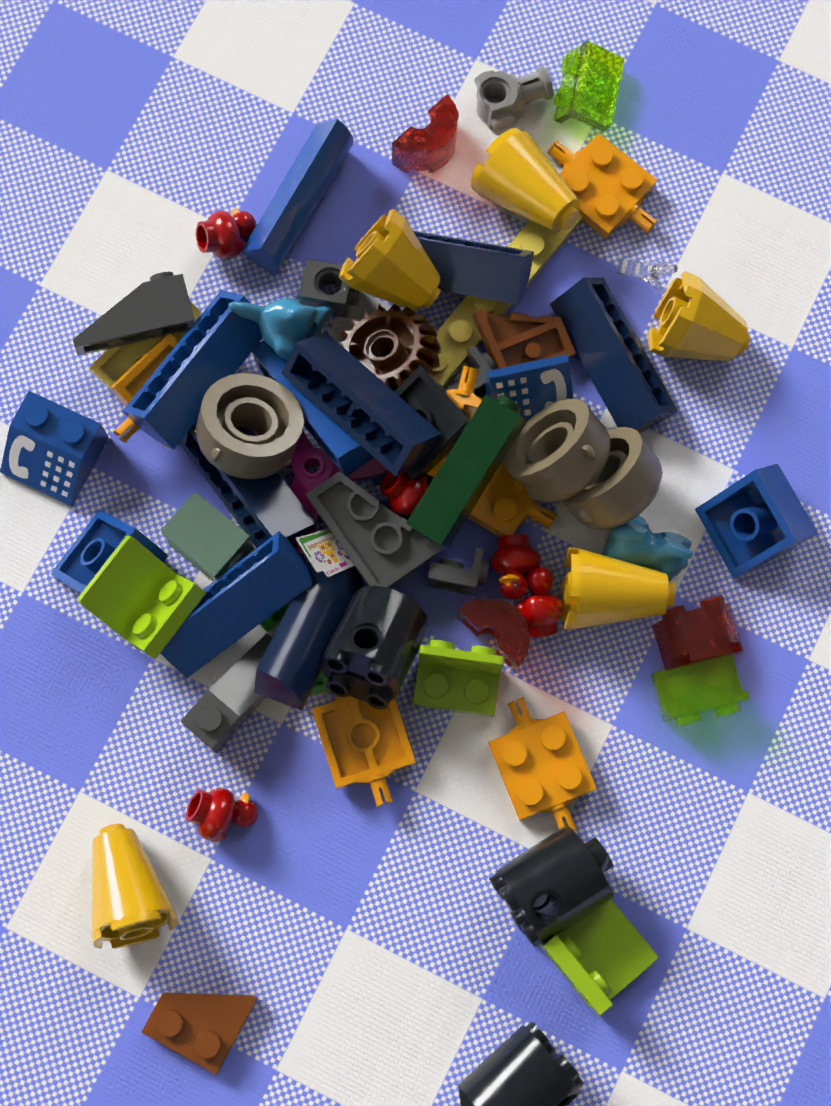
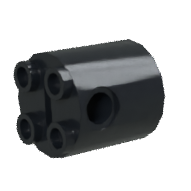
(374, 646)
(554, 884)
(522, 1074)

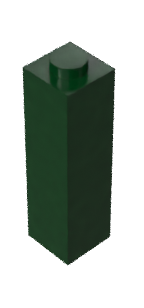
(468, 469)

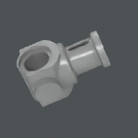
(513, 93)

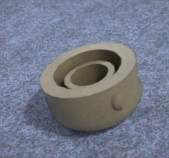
(255, 404)
(559, 451)
(623, 486)

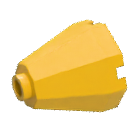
(393, 265)
(697, 323)

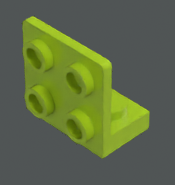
(140, 597)
(458, 678)
(600, 955)

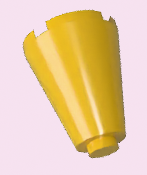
(525, 182)
(611, 590)
(126, 891)

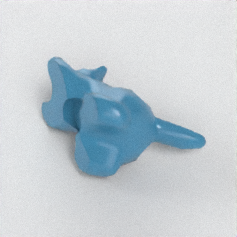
(284, 322)
(641, 547)

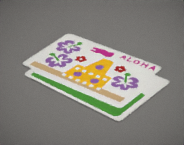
(324, 552)

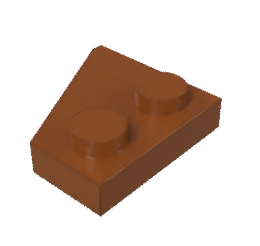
(522, 338)
(199, 1025)

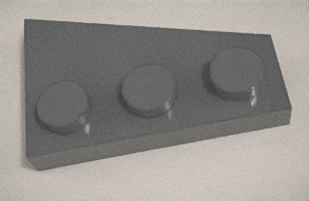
(369, 533)

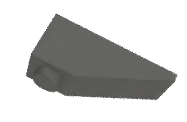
(142, 315)
(228, 700)

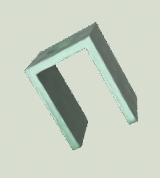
(206, 537)

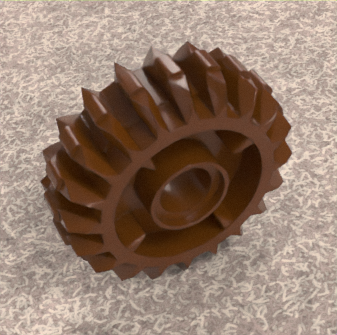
(395, 333)

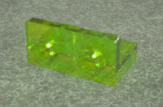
(589, 86)
(699, 689)

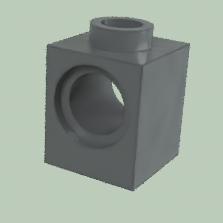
(315, 277)

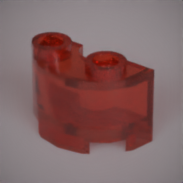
(432, 145)
(503, 623)
(697, 634)

